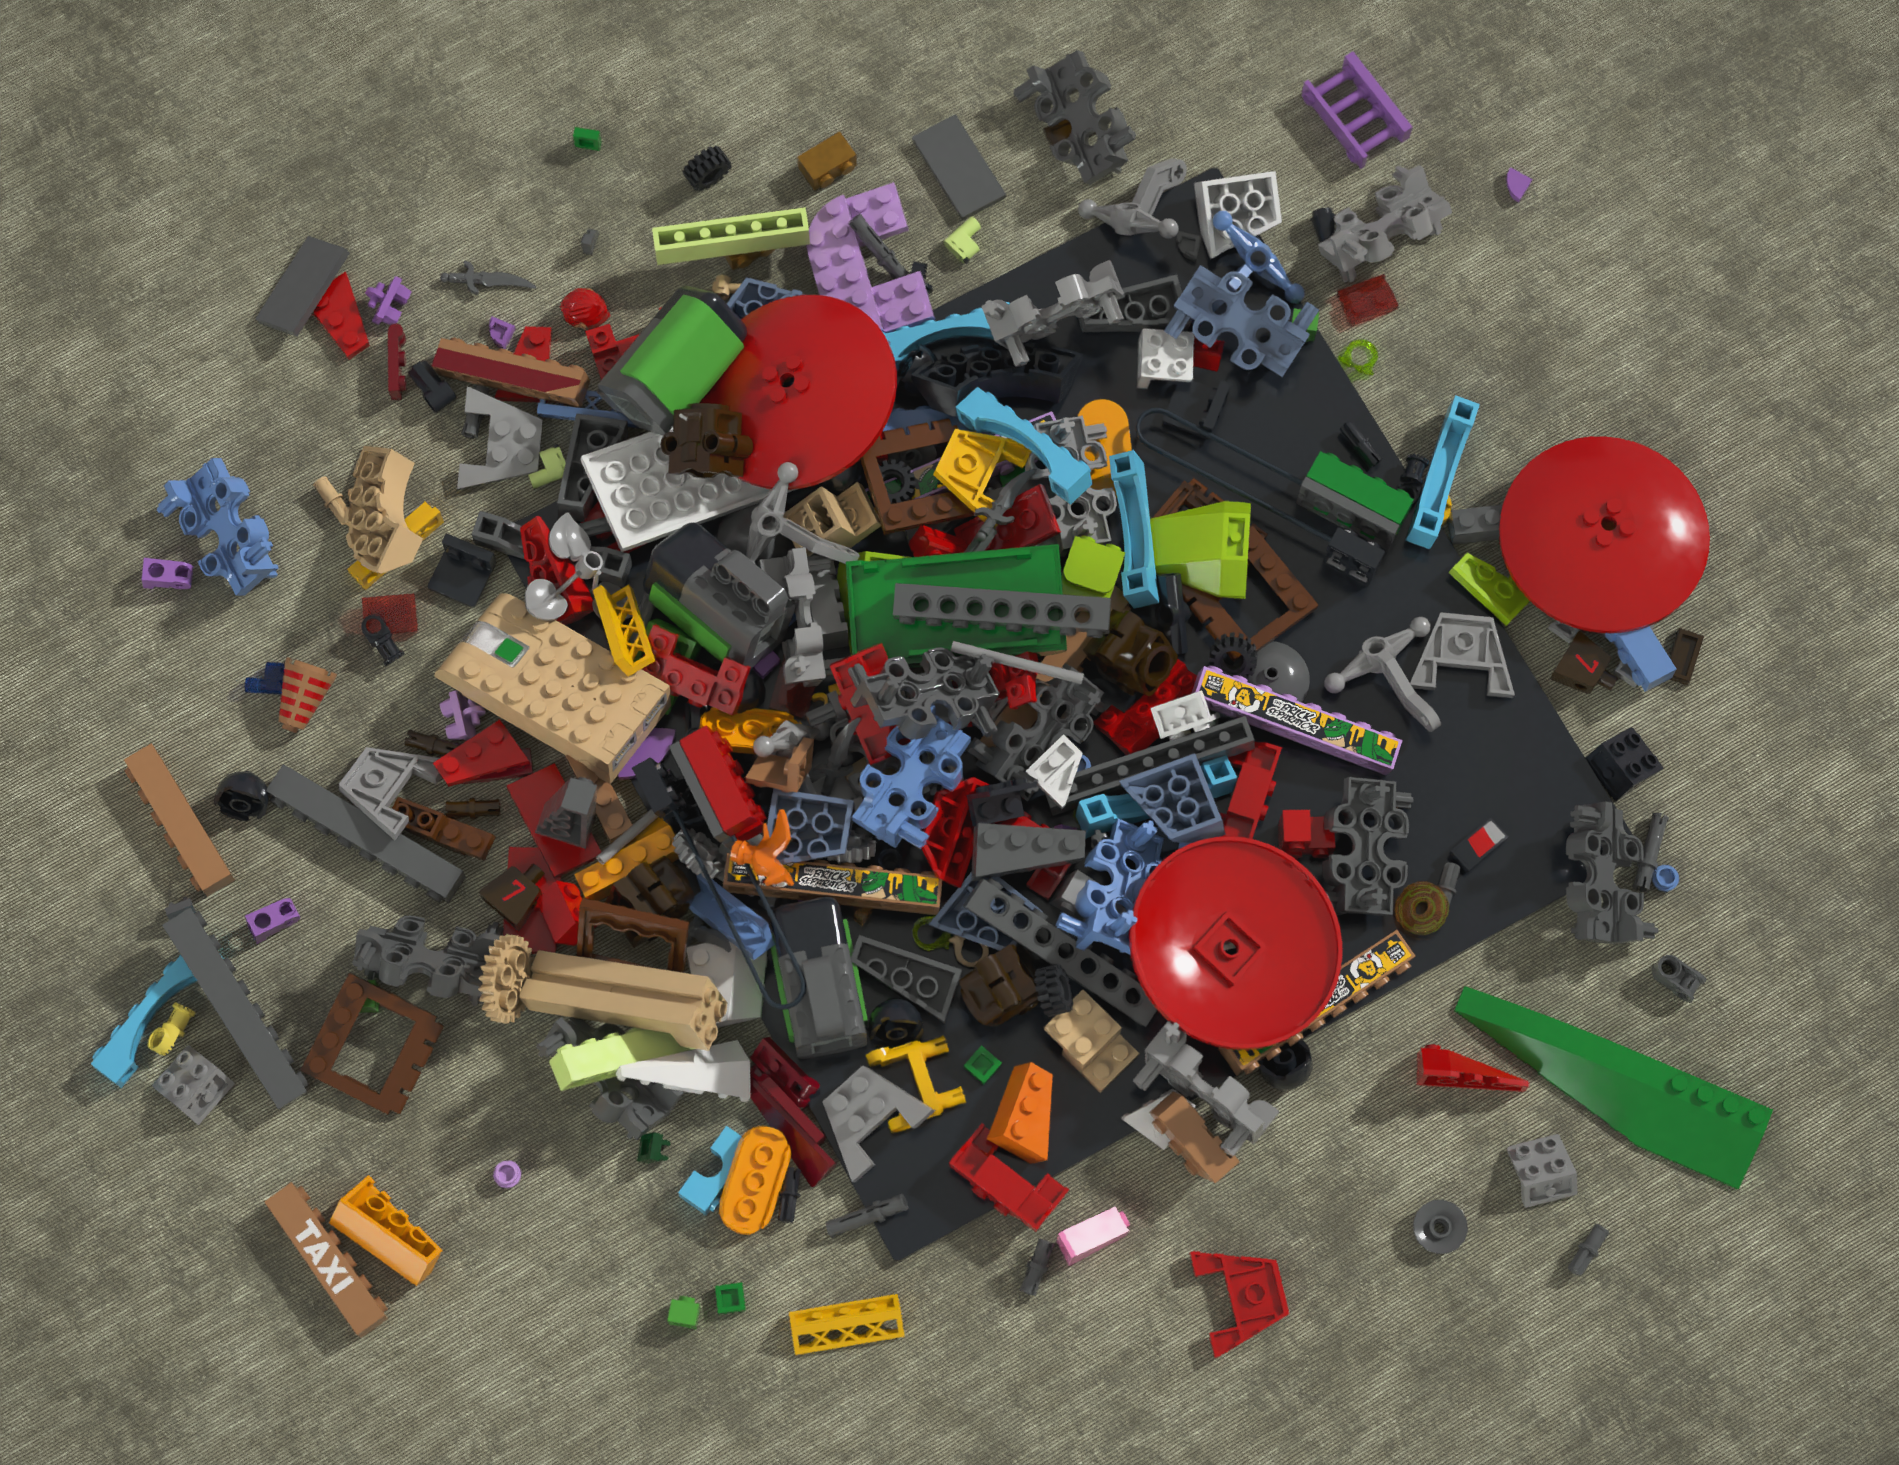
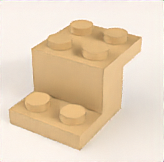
(839, 518)
(1092, 1041)

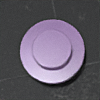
(507, 1174)

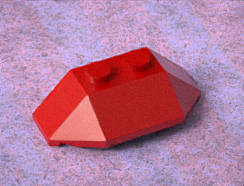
(951, 833)

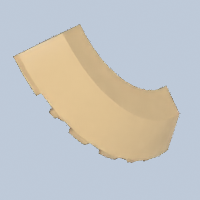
(376, 511)

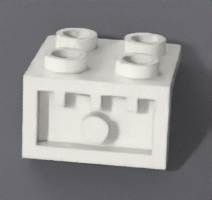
(1164, 357)
(1182, 714)

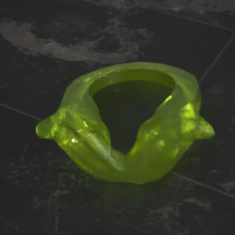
(1366, 368)
(942, 941)

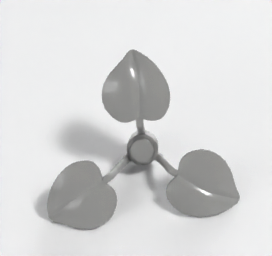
(566, 541)

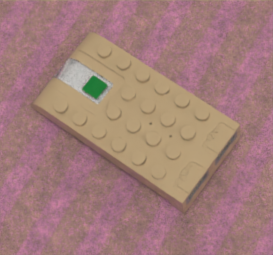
(555, 686)

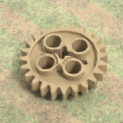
(504, 978)

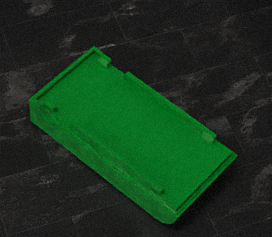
(1012, 569)

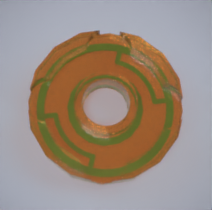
(1430, 920)

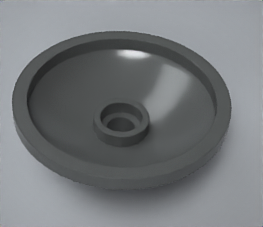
(734, 534)
(1290, 670)

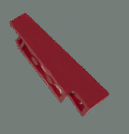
(797, 1128)

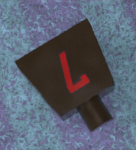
(1584, 666)
(514, 894)

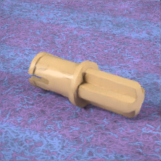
(332, 498)

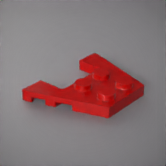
(1253, 1292)

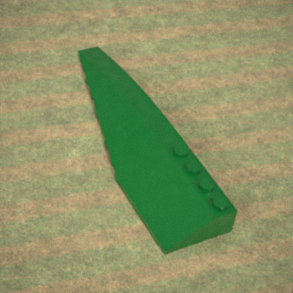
(1631, 1092)

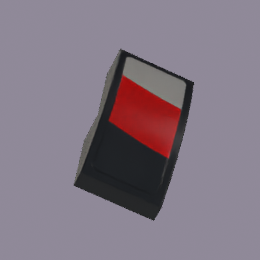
(1478, 845)

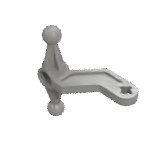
(1137, 216)
(774, 506)
(1379, 656)
(784, 741)

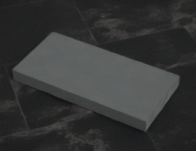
(958, 167)
(302, 286)

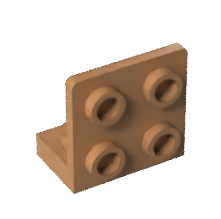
(783, 772)

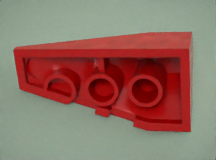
(548, 566)
(1450, 1069)

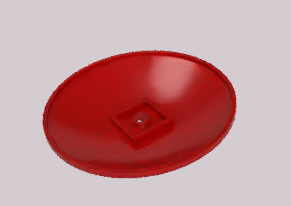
(838, 391)
(1597, 575)
(1273, 916)

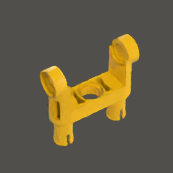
(916, 1054)

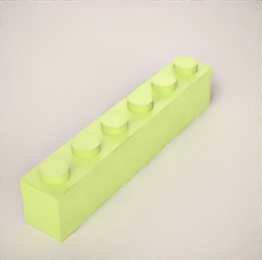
(731, 236)
(602, 1058)

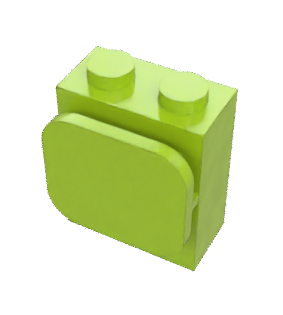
(1091, 568)

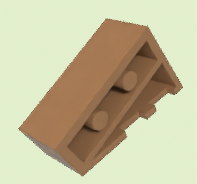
(1191, 1138)

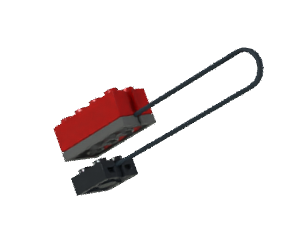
(725, 806)

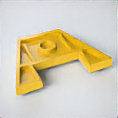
(970, 463)

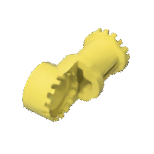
(171, 1030)

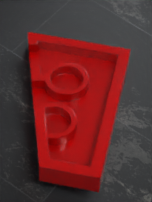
(341, 317)
(537, 343)
(480, 755)

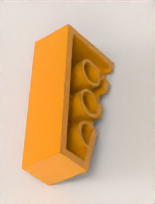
(646, 846)
(385, 1232)

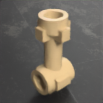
(722, 286)

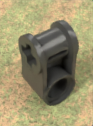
(1680, 977)

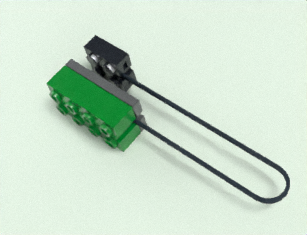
(1334, 492)

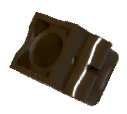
(706, 442)
(1132, 654)
(653, 889)
(1001, 986)

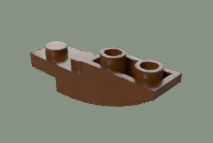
(444, 831)

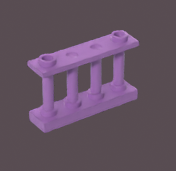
(1367, 89)

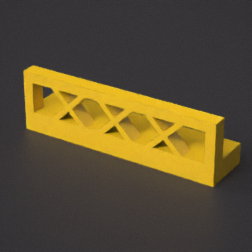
(421, 522)
(619, 634)
(866, 1312)

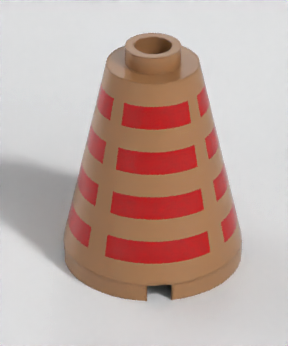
(302, 693)

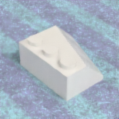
(1248, 199)
(732, 979)

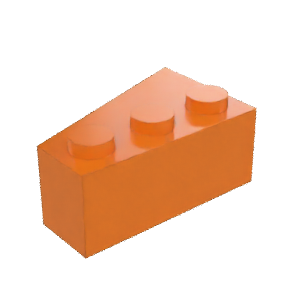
(1024, 1114)

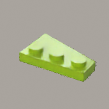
(1491, 588)

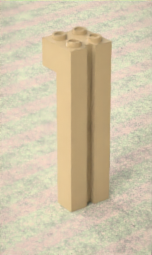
(626, 996)

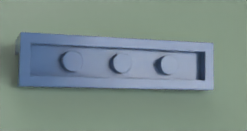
(569, 413)
(750, 927)

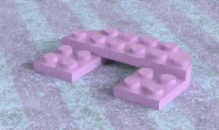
(841, 267)

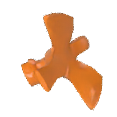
(764, 854)

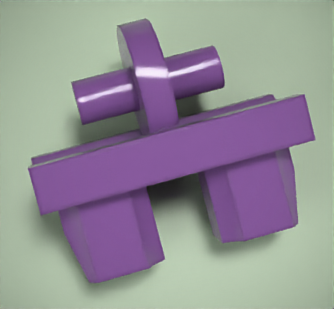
(394, 292)

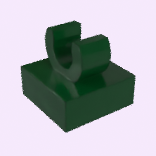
(651, 1148)

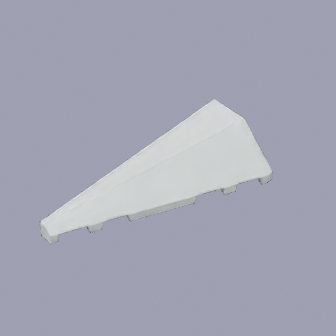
(719, 1070)

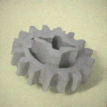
(858, 848)
(707, 850)

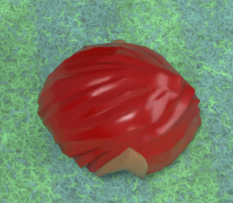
(584, 309)

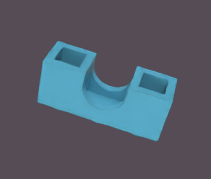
(703, 1191)

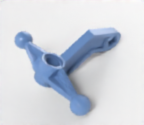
(1269, 269)

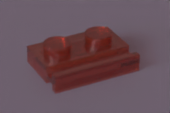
(1367, 300)
(397, 610)
(792, 697)

